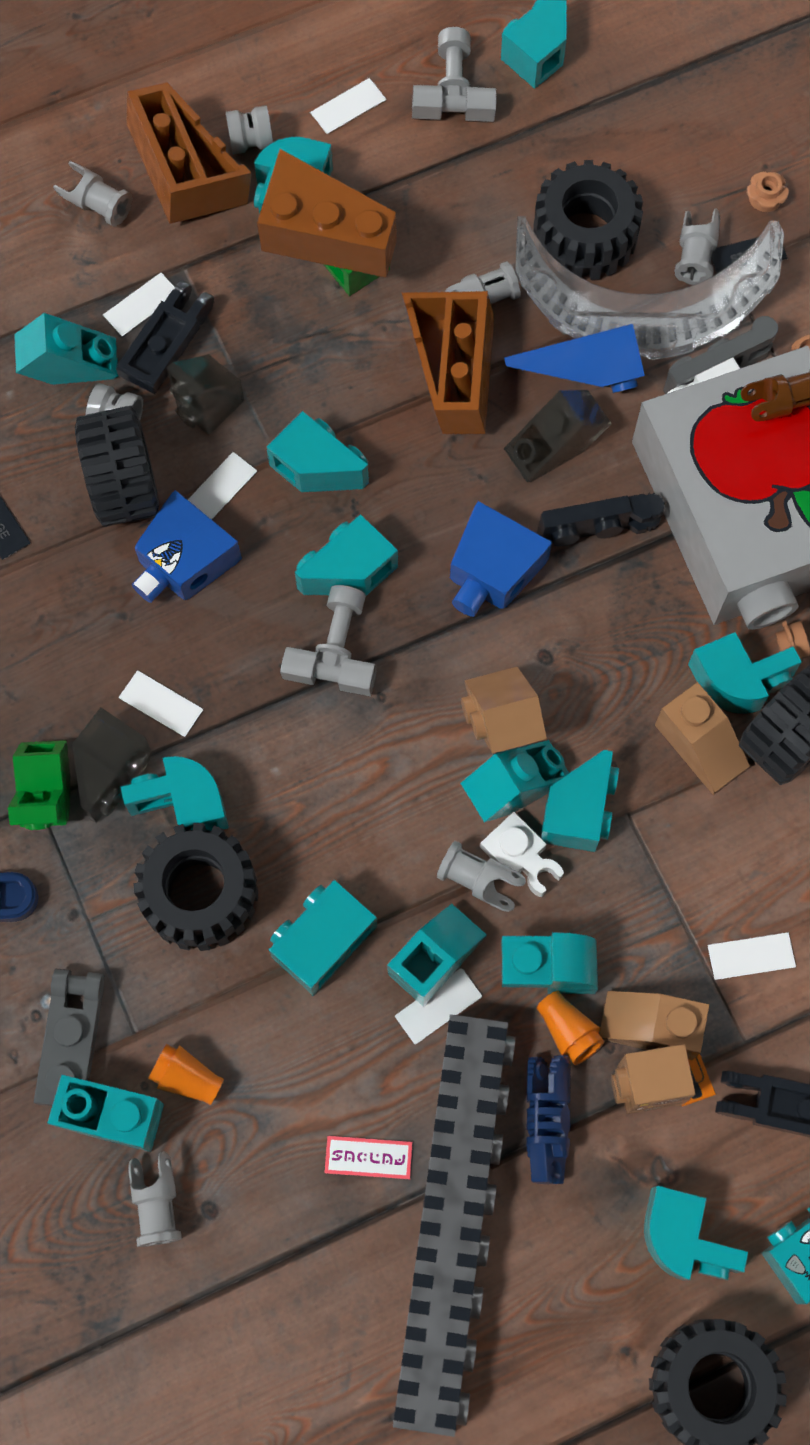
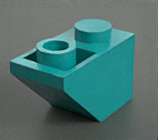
(536, 41)
(64, 352)
(316, 460)
(352, 557)
(514, 779)
(577, 803)
(435, 953)
(106, 1113)

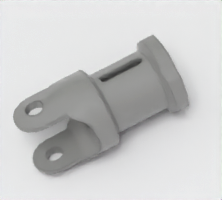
(98, 196)
(697, 245)
(499, 284)
(479, 875)
(154, 1203)

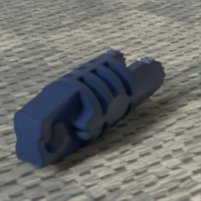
(548, 1118)

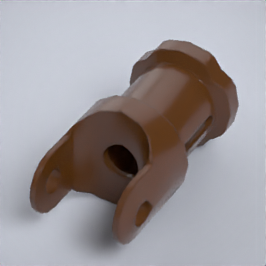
(780, 395)

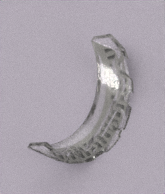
(662, 322)

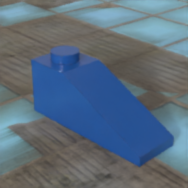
(595, 359)

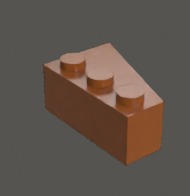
(181, 157)
(324, 220)
(455, 354)

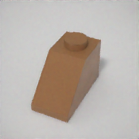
(703, 738)
(653, 1021)

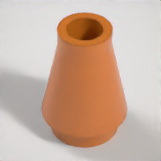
(570, 1028)
(185, 1075)

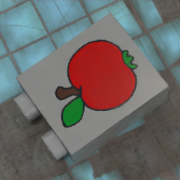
(734, 490)

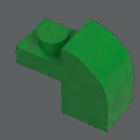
(41, 785)

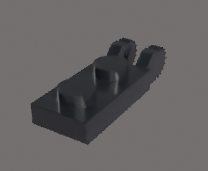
(164, 338)
(601, 518)
(779, 1102)

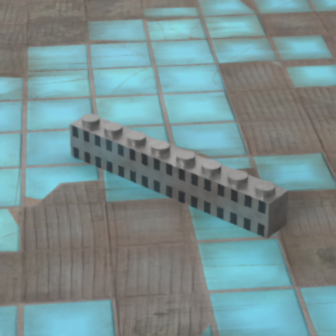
(451, 1226)

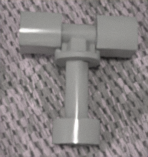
(454, 91)
(331, 659)

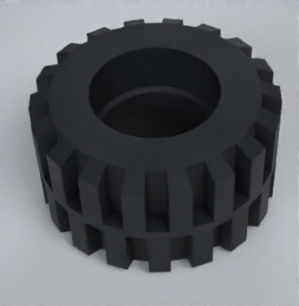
(595, 192)
(116, 466)
(781, 732)
(172, 857)
(761, 1384)

